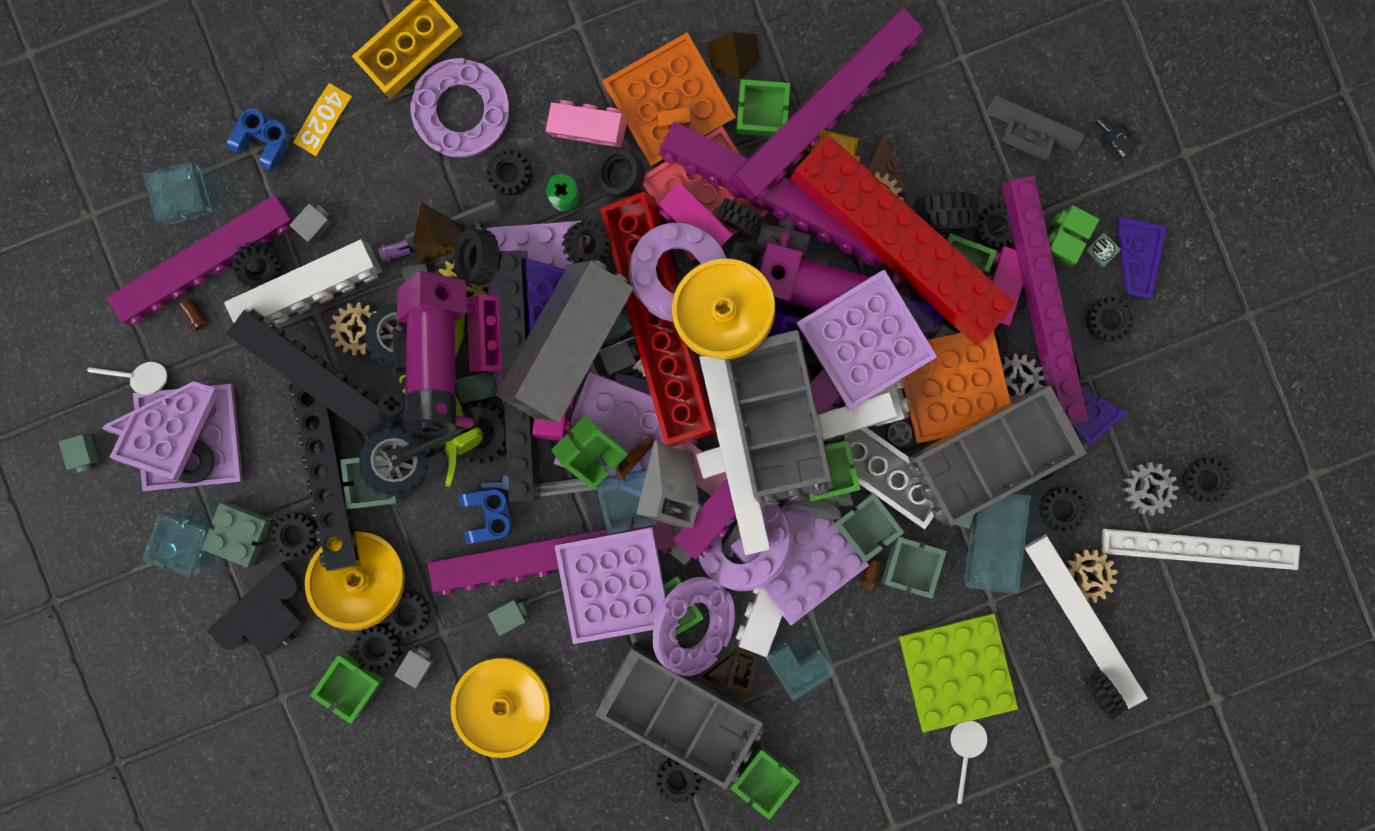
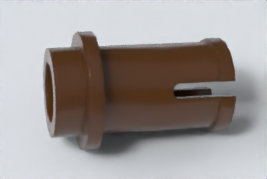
(192, 314)
(871, 575)

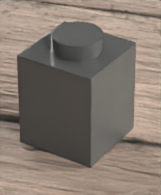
(619, 357)

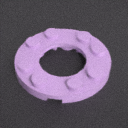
(437, 81)
(649, 249)
(764, 567)
(722, 617)

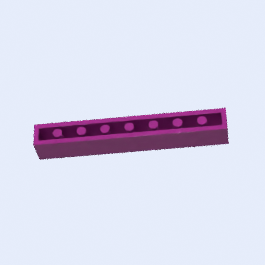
(199, 261)

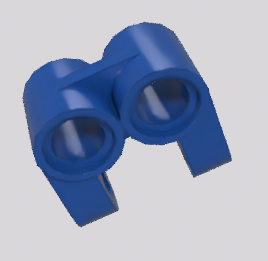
(243, 132)
(491, 515)

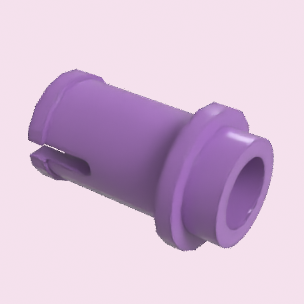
(392, 251)

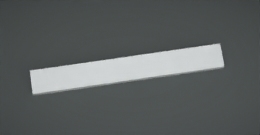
(832, 424)
(746, 507)
(1200, 549)
(1084, 620)

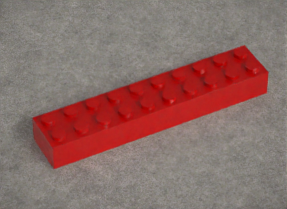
(902, 240)
(668, 363)

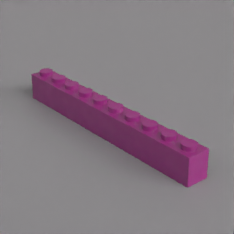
(826, 104)
(784, 199)
(1043, 295)
(719, 508)
(519, 560)

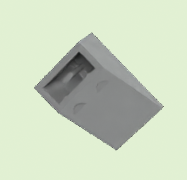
(670, 487)

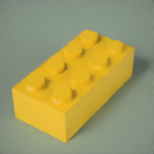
(407, 45)

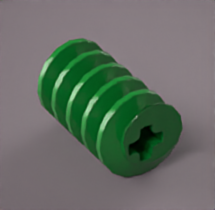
(566, 184)

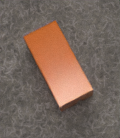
(667, 117)

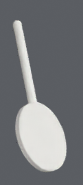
(145, 378)
(969, 741)

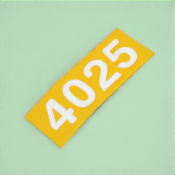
(322, 119)

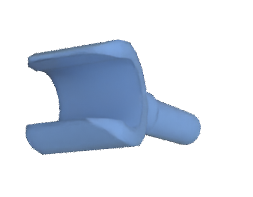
(504, 485)

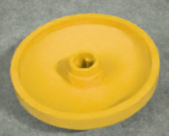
(723, 309)
(360, 594)
(500, 707)

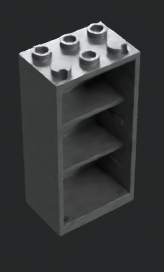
(565, 340)
(779, 421)
(996, 456)
(680, 717)

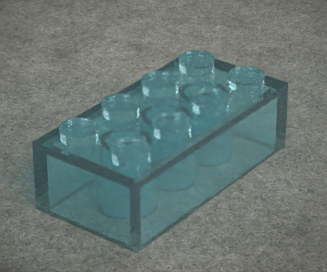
(998, 545)

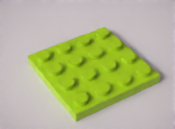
(958, 672)

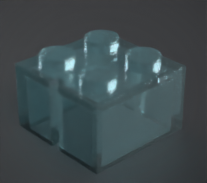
(177, 191)
(621, 500)
(178, 542)

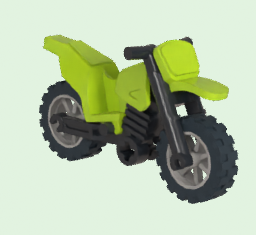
(413, 451)

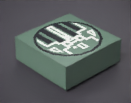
(1102, 249)

